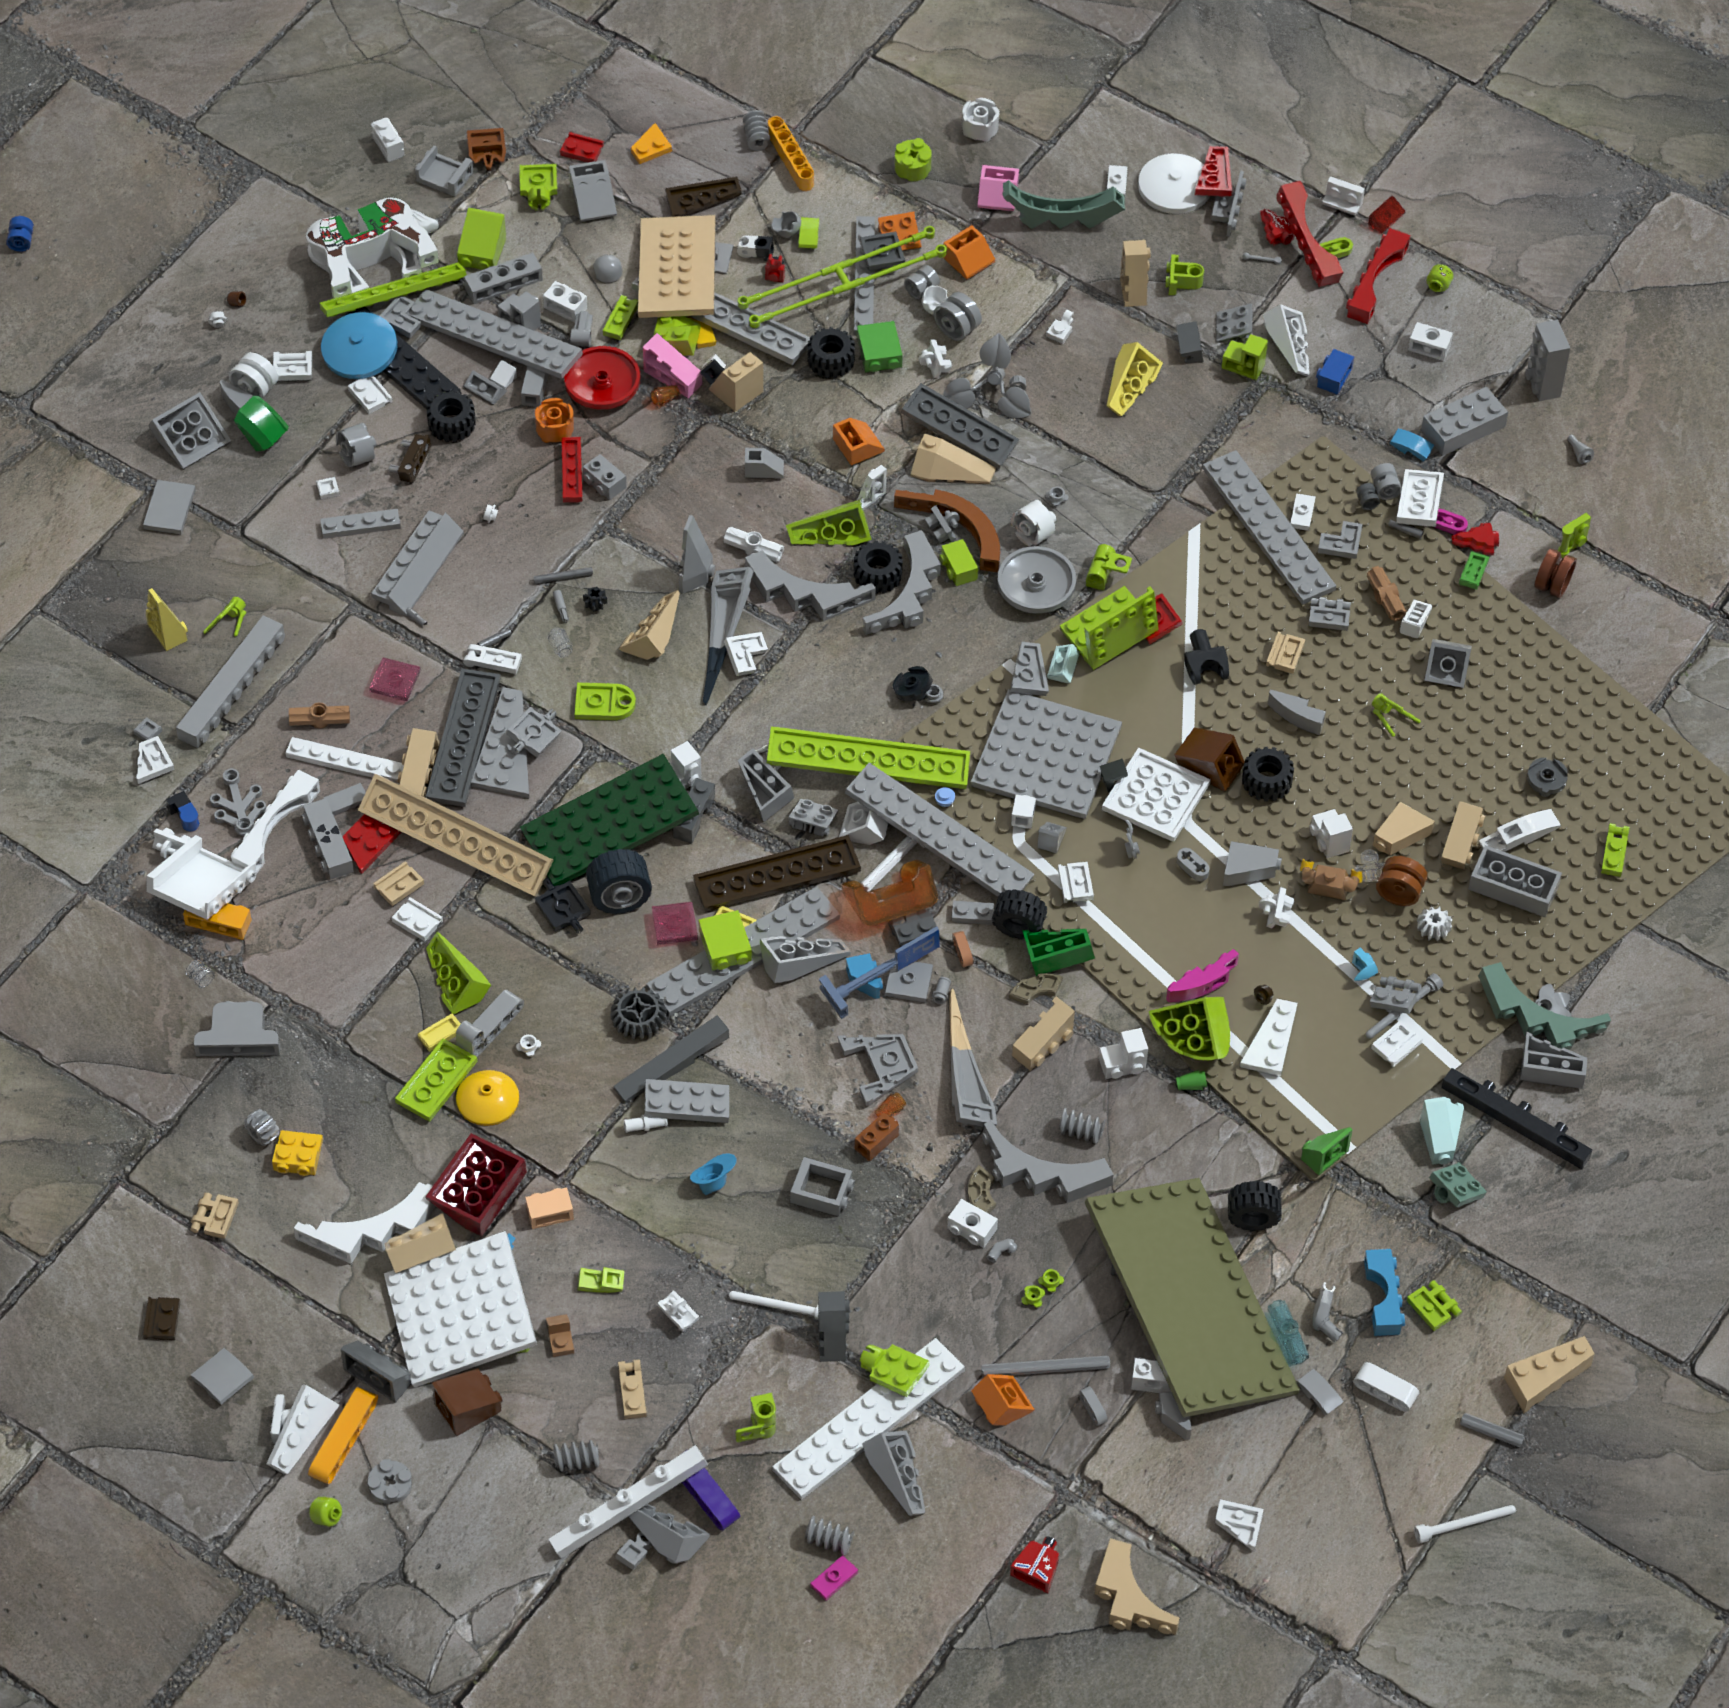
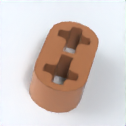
(962, 949)

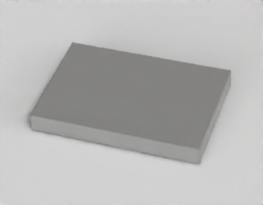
(169, 507)

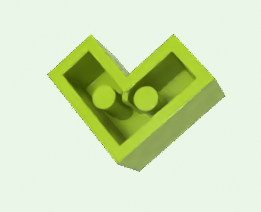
(1246, 359)

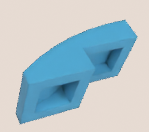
(1408, 441)

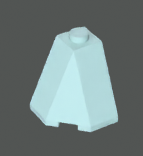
(1441, 1128)

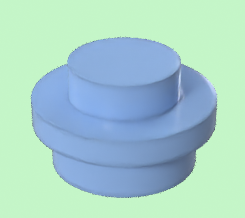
(944, 797)

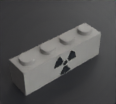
(327, 839)

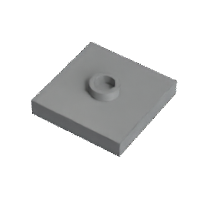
(910, 982)

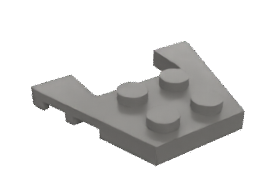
(889, 1058)

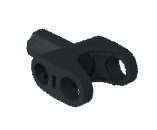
(1205, 657)

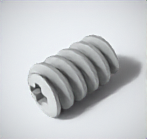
(756, 130)
(1081, 1126)
(576, 1455)
(829, 1536)

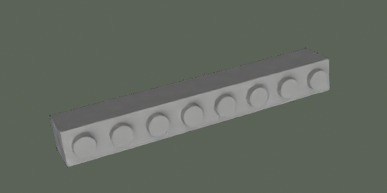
(230, 682)

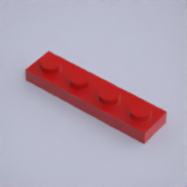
(572, 469)

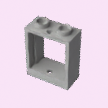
(817, 1202)

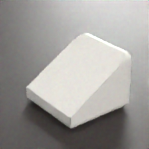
(504, 374)

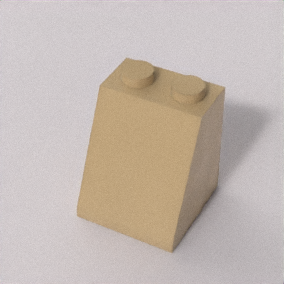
(740, 382)

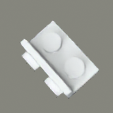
(1343, 196)

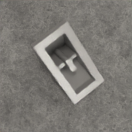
(1050, 836)

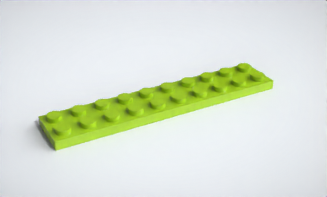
(852, 754)

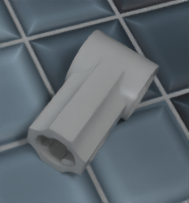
(582, 330)

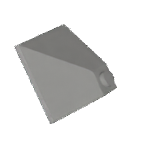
(189, 431)

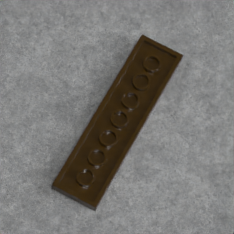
(776, 873)

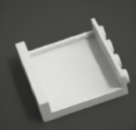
(199, 879)

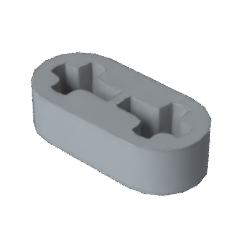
(1195, 862)
(1093, 1406)

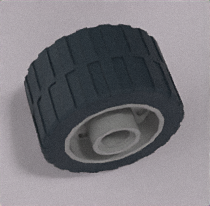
(618, 881)

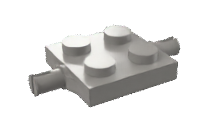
(533, 731)

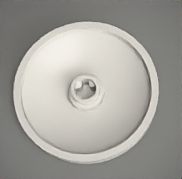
(1170, 183)

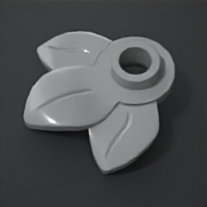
(1131, 848)
(1553, 1000)

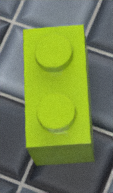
(959, 562)

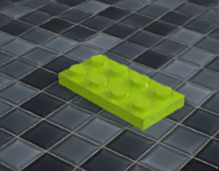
(436, 1079)

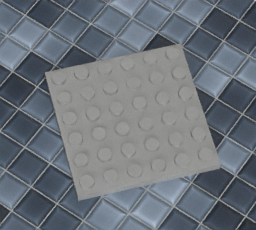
(1046, 753)

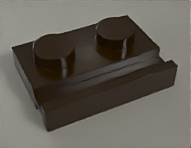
(161, 1318)

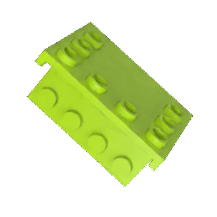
(1112, 625)

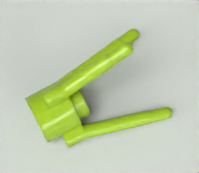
(233, 609)
(1384, 705)

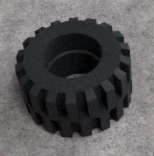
(831, 341)
(454, 427)
(882, 555)
(1268, 761)
(1017, 912)
(1254, 1205)

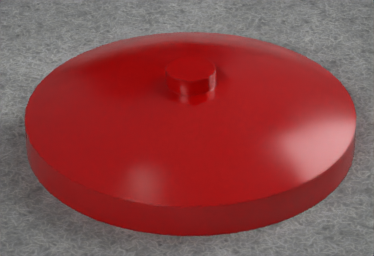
(603, 378)

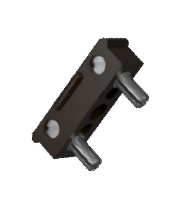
(413, 458)

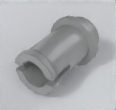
(940, 994)

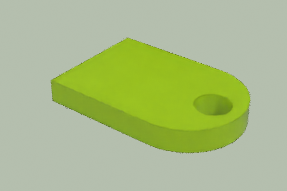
(603, 701)

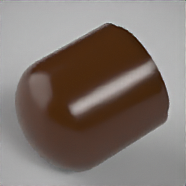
(234, 296)

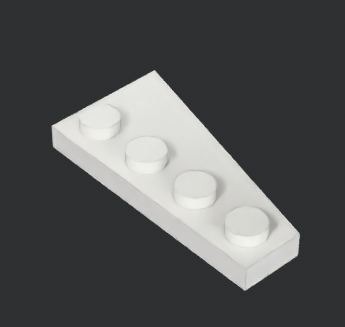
(1271, 1042)
(304, 1422)

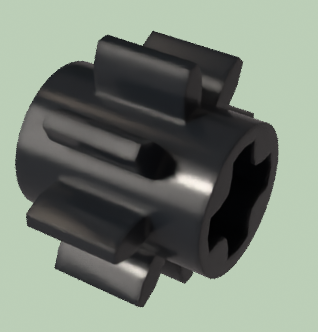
(595, 599)

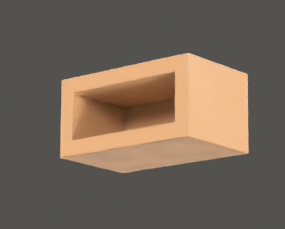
(549, 1208)

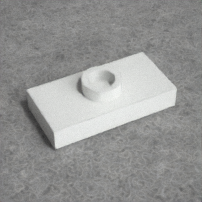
(1117, 177)
(1302, 512)

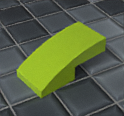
(809, 232)
(600, 1281)

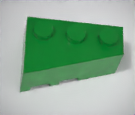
(1058, 949)

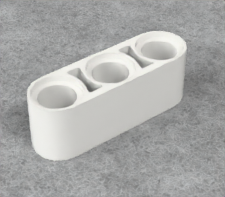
(1386, 1386)

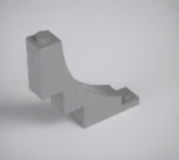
(827, 599)

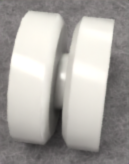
(254, 375)

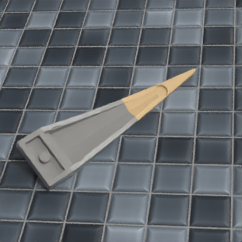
(969, 1092)

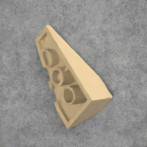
(944, 461)
(654, 630)

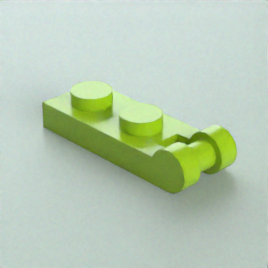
(620, 317)
(1615, 850)

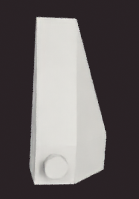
(1288, 331)

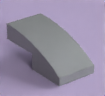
(1320, 1391)

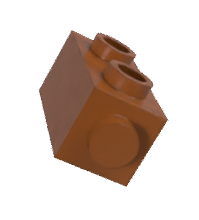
(877, 1136)

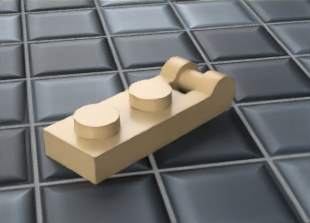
(632, 1390)

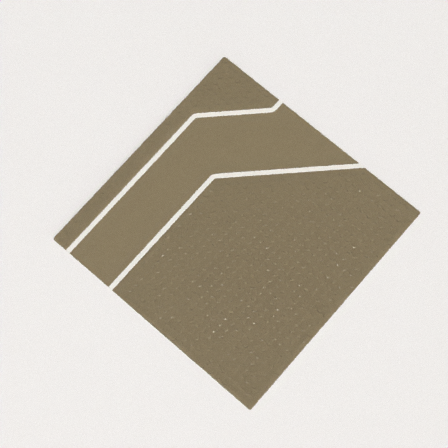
(1520, 702)

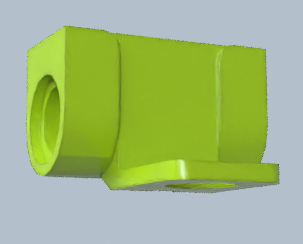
(1102, 564)
(762, 1418)

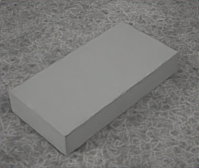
(346, 799)

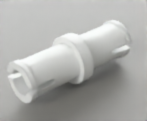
(643, 1123)

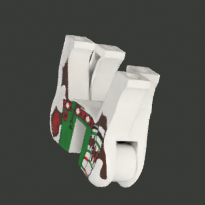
(385, 231)

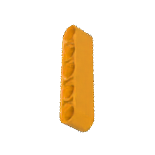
(791, 153)
(343, 1435)

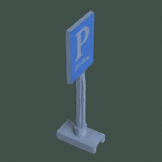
(903, 957)

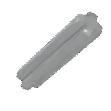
(1492, 1430)

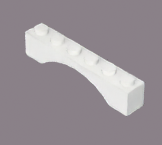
(299, 791)

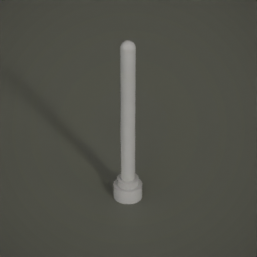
(1432, 983)

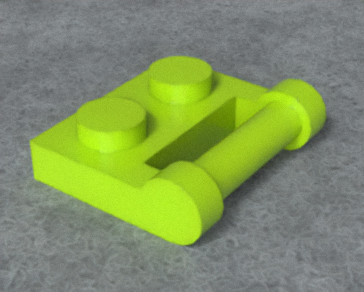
(1574, 534)

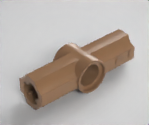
(1386, 593)
(311, 716)

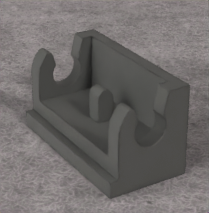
(1190, 342)

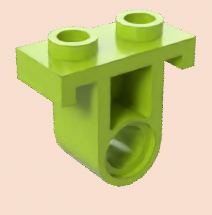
(1183, 275)

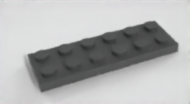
(959, 426)

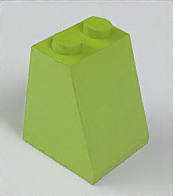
(481, 239)

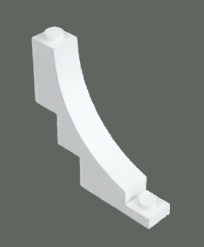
(348, 1238)

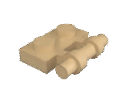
(220, 1218)

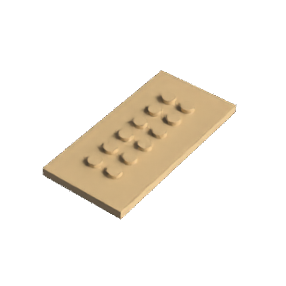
(677, 266)

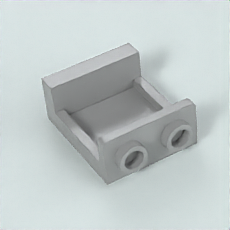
(443, 173)

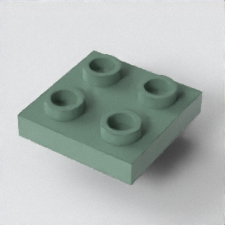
(1456, 1185)

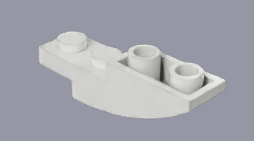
(1522, 830)

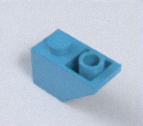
(859, 965)

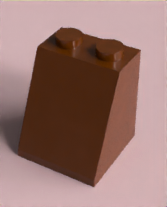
(1211, 756)
(466, 1400)

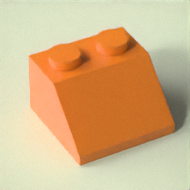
(1001, 1399)

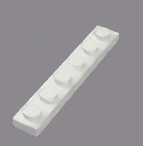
(343, 759)

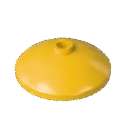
(491, 1106)

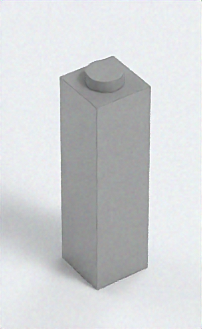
(533, 387)

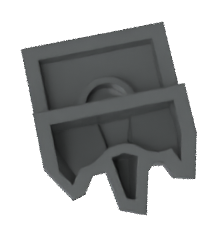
(911, 926)

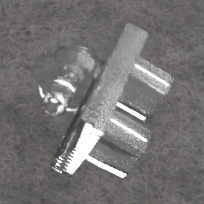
(1371, 867)

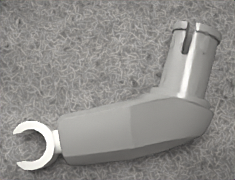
(1322, 1312)

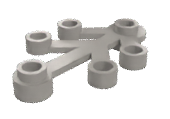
(239, 806)

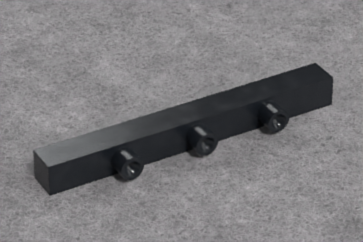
(1517, 1117)

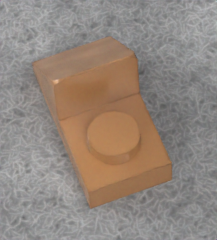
(560, 1335)

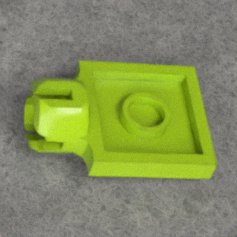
(538, 184)
(894, 1368)

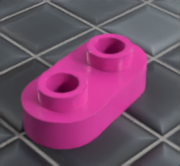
(1450, 522)

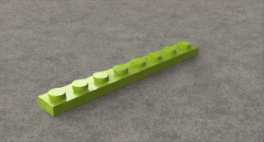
(392, 289)

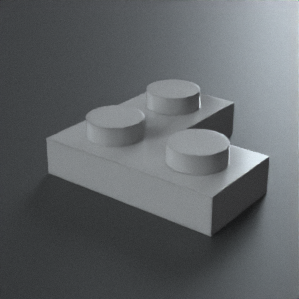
(397, 316)
(1343, 545)

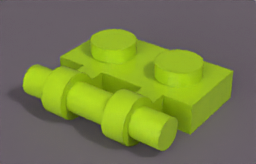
(1430, 1309)

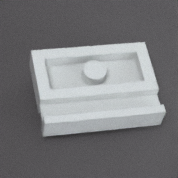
(370, 394)
(1075, 882)
(417, 919)
(1396, 1043)

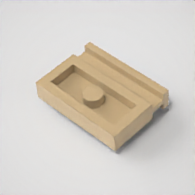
(1285, 652)
(398, 883)

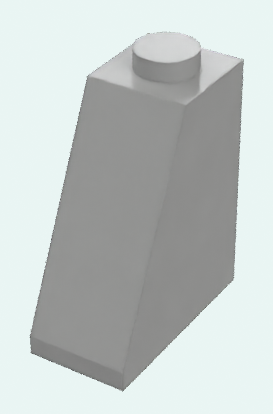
(1250, 863)

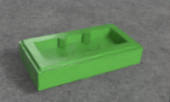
(1474, 570)

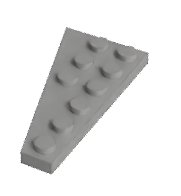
(497, 765)

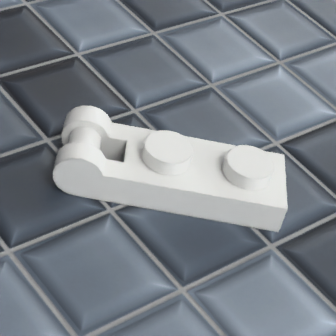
(492, 658)

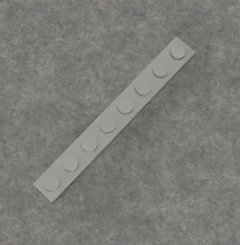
(865, 293)

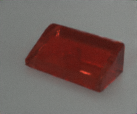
(1386, 214)

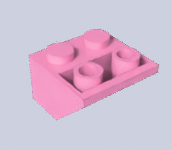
(992, 187)

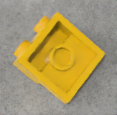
(297, 1153)

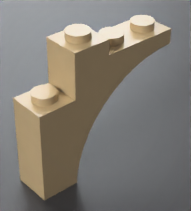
(1130, 1603)

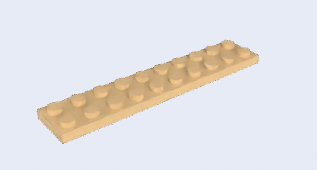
(455, 835)

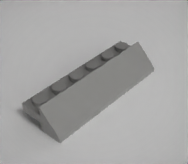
(418, 562)

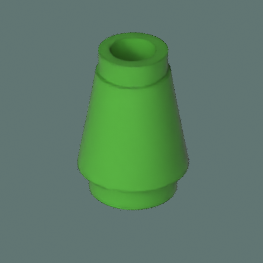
(1192, 1081)

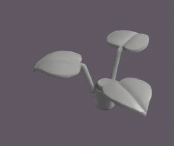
(993, 353)

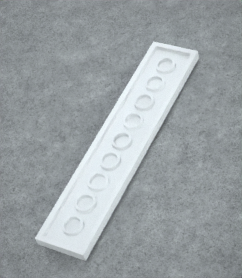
(868, 1416)

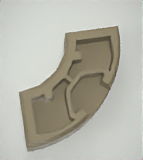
(1036, 986)
(979, 1190)

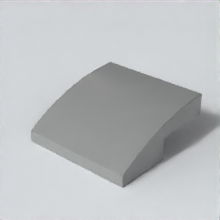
(222, 1376)

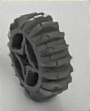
(650, 1008)

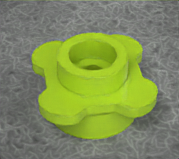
(1053, 1275)
(1033, 1291)

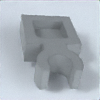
(633, 1552)

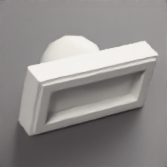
(279, 1417)

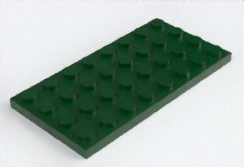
(610, 818)

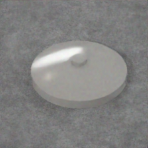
(1036, 579)

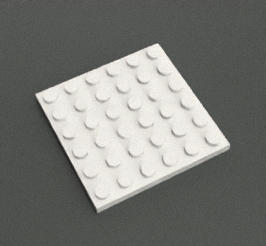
(460, 1309)

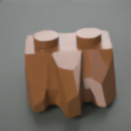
(486, 146)

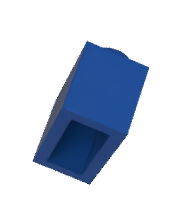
(1335, 371)

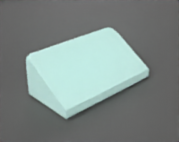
(1063, 663)

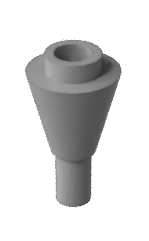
(1583, 453)

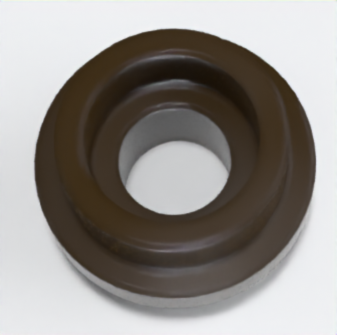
(1263, 994)

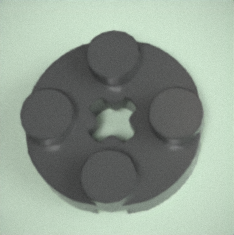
(1543, 785)

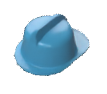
(714, 1173)

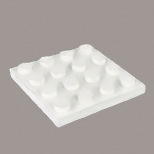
(1156, 794)

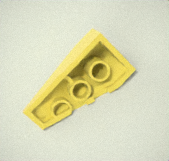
(1132, 374)
(164, 622)

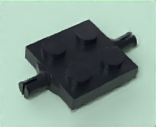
(562, 906)

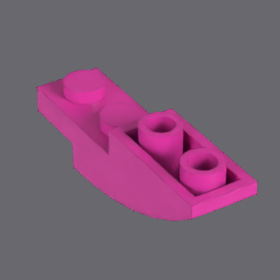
(1199, 982)

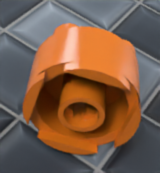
(554, 420)

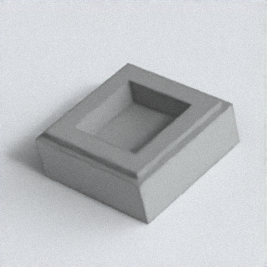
(147, 729)

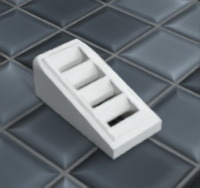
(1415, 620)

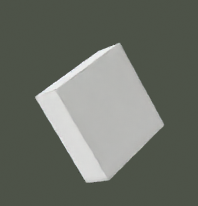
(327, 488)

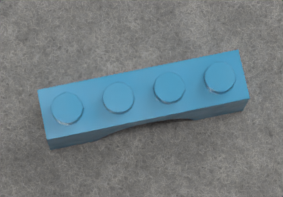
(1380, 1269)

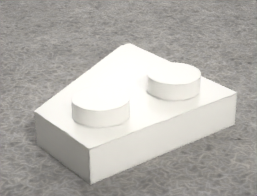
(873, 487)
(152, 760)
(1240, 1521)

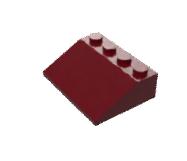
(477, 1183)

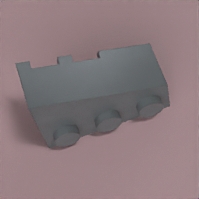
(832, 1325)

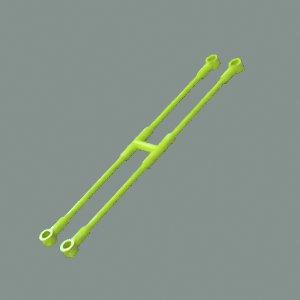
(846, 284)

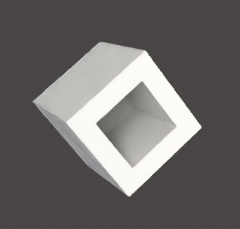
(1023, 811)

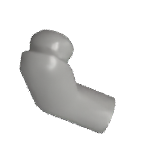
(999, 1247)

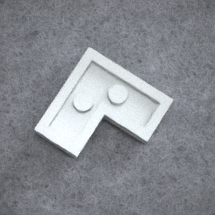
(740, 651)

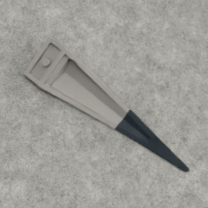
(728, 599)

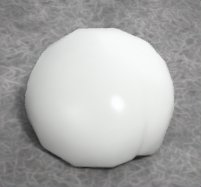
(933, 297)

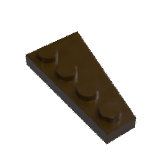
(698, 196)

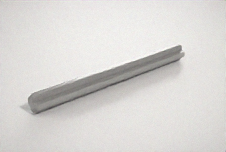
(1047, 1366)

